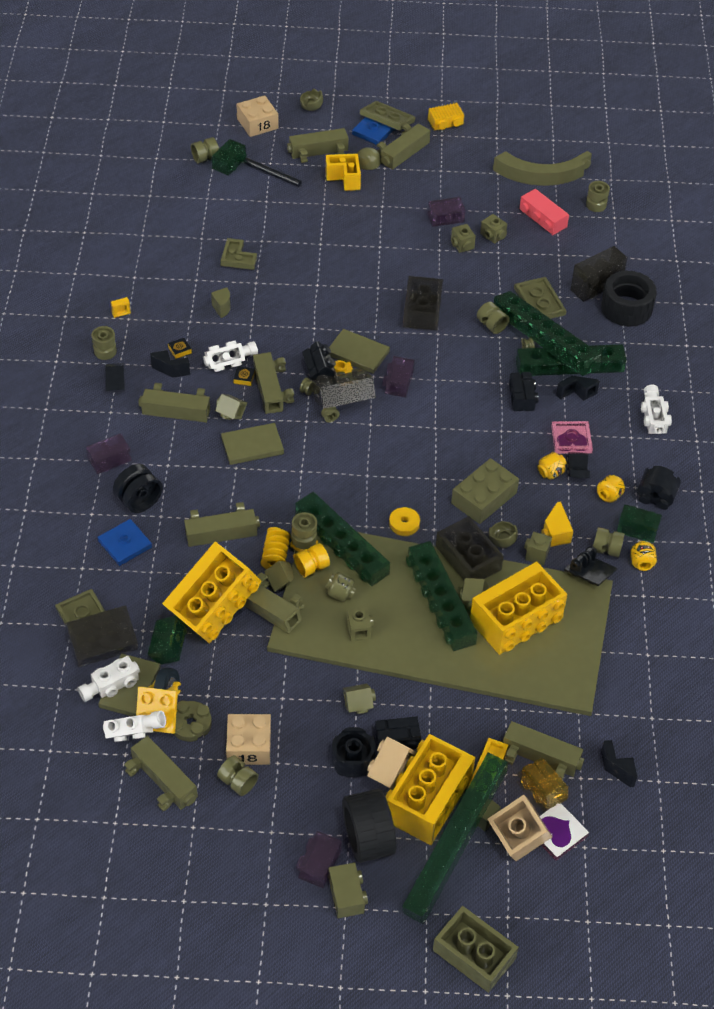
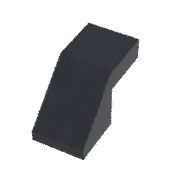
(174, 368)
(115, 376)
(582, 386)
(578, 465)
(621, 768)

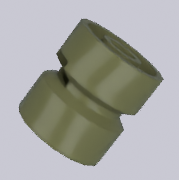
(204, 150)
(597, 196)
(493, 317)
(104, 342)
(304, 530)
(608, 542)
(238, 776)

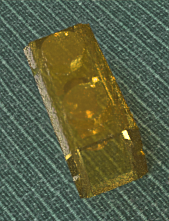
(544, 783)

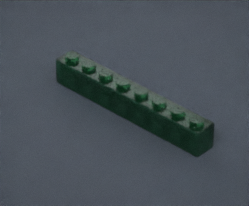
(455, 838)

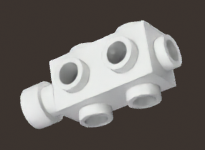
(224, 357)
(655, 411)
(110, 679)
(134, 726)

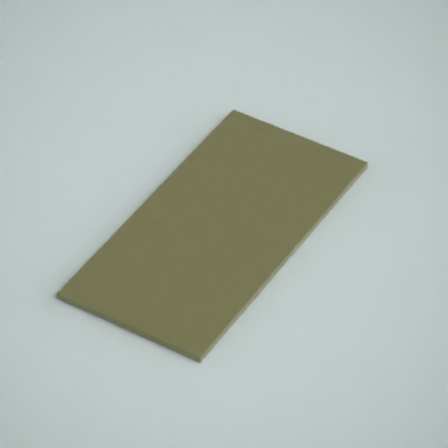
(548, 670)

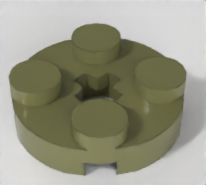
(192, 731)

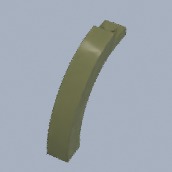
(541, 174)

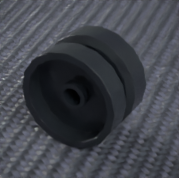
(137, 488)

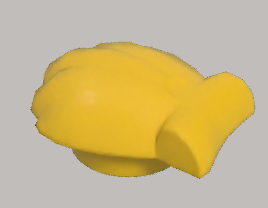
(342, 366)

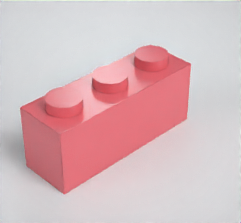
(544, 211)

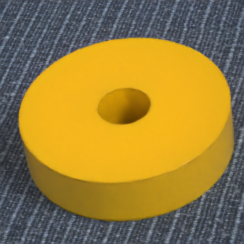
(404, 528)

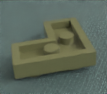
(234, 257)

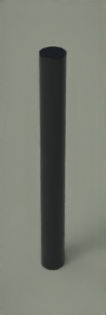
(273, 172)

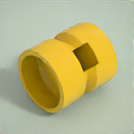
(310, 560)

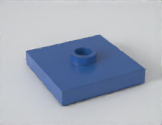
(372, 131)
(124, 542)

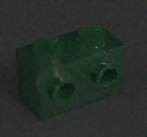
(229, 157)
(639, 523)
(167, 640)

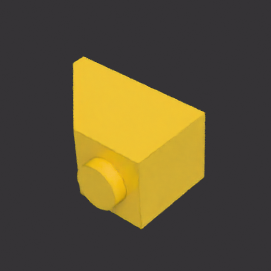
(558, 526)

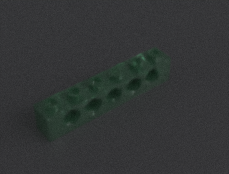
(542, 362)
(345, 540)
(442, 596)

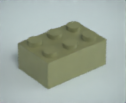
(485, 491)
(475, 949)

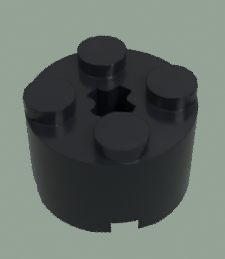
(658, 487)
(353, 752)

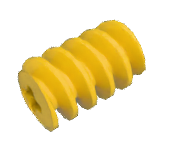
(275, 546)

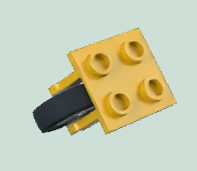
(161, 697)

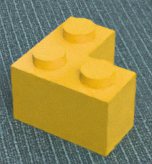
(344, 168)

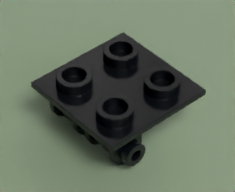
(590, 568)

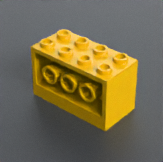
(212, 592)
(518, 608)
(429, 788)

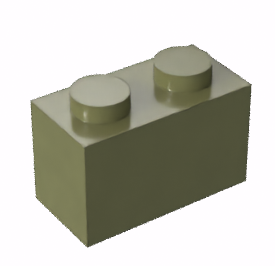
(346, 890)

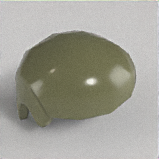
(311, 100)
(369, 158)
(503, 534)

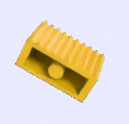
(445, 116)

